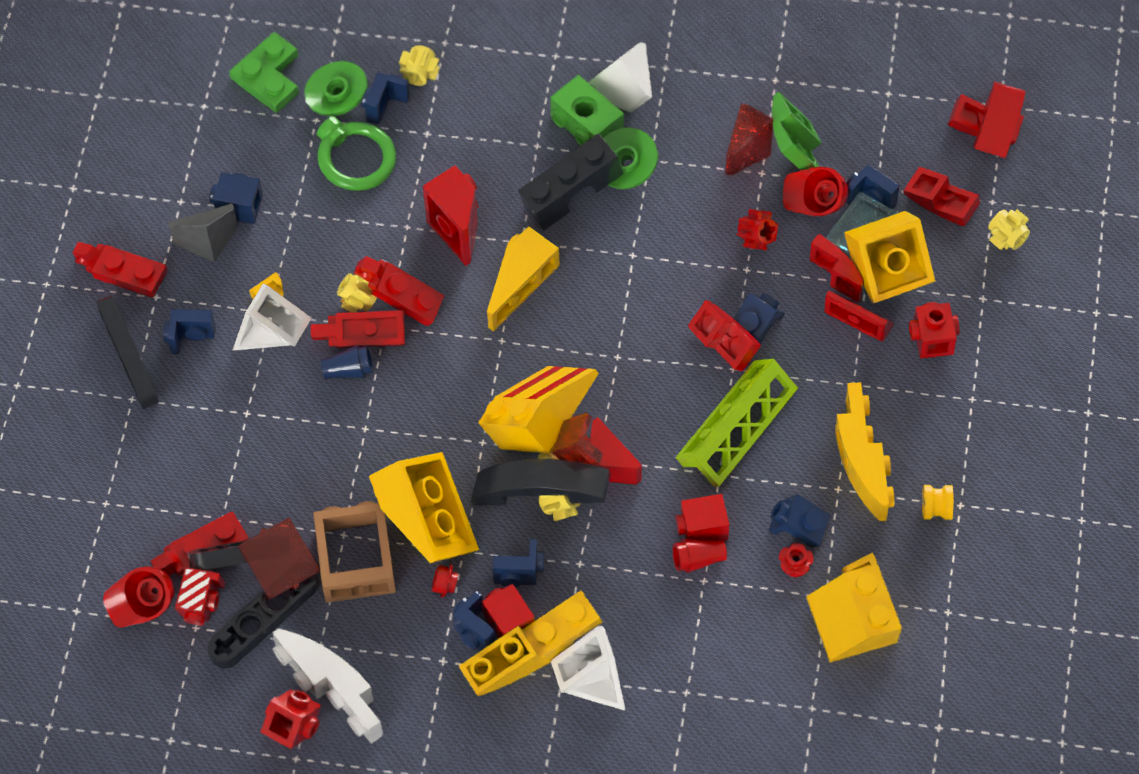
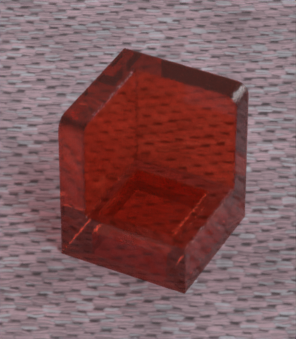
(574, 444)

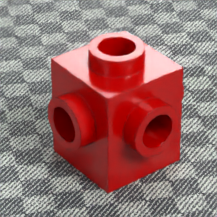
(934, 330)
(291, 718)

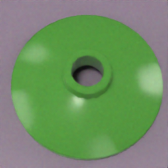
(336, 88)
(635, 146)

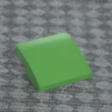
(794, 133)

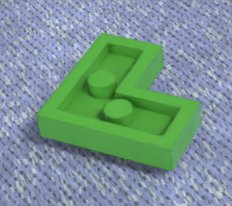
(261, 73)

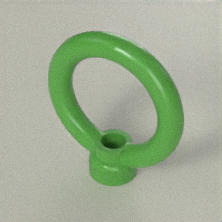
(334, 133)

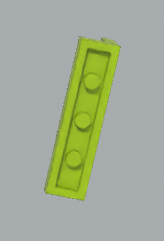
(729, 412)

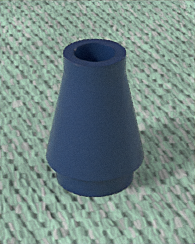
(350, 363)

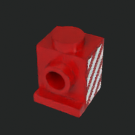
(198, 595)

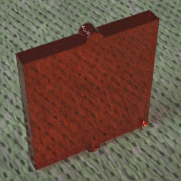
(279, 558)

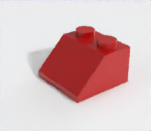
(453, 211)

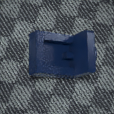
(383, 89)
(758, 314)
(799, 519)
(519, 569)
(472, 629)

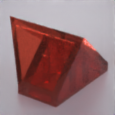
(750, 139)

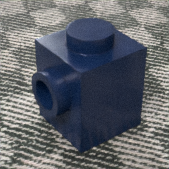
(241, 191)

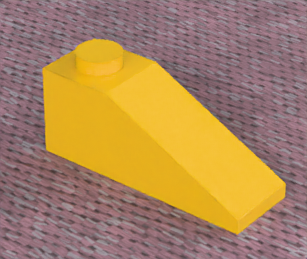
(524, 268)

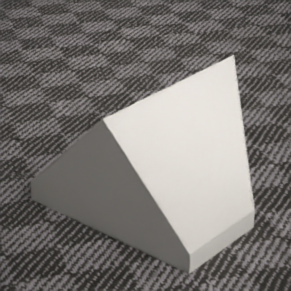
(626, 80)
(271, 322)
(590, 670)

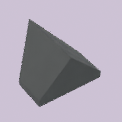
(205, 232)

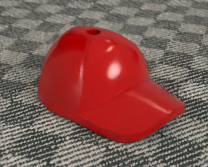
(811, 191)
(134, 597)

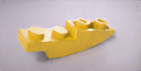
(861, 457)
(533, 647)

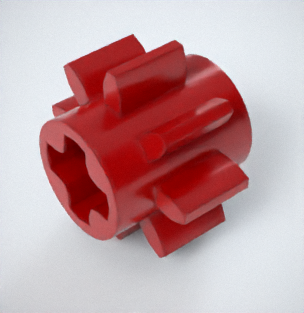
(757, 229)

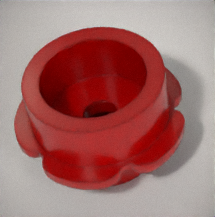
(792, 567)
(444, 580)

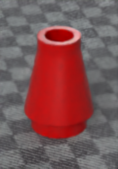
(695, 554)

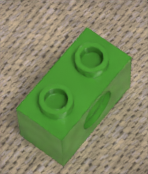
(579, 100)

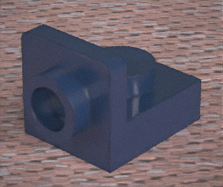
(874, 185)
(188, 324)

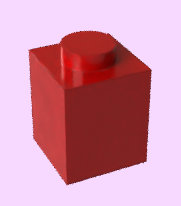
(703, 519)
(506, 610)

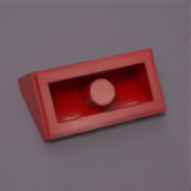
(857, 316)

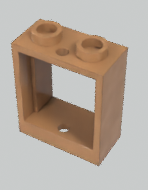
(356, 582)

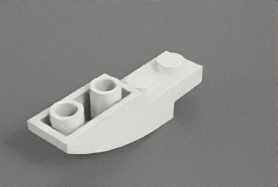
(329, 675)

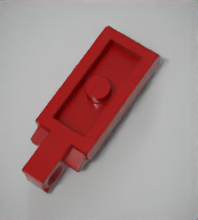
(121, 268)
(400, 289)
(362, 329)
(218, 532)

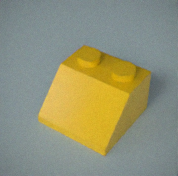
(890, 255)
(854, 613)

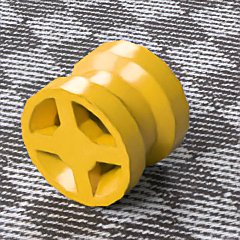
(937, 502)

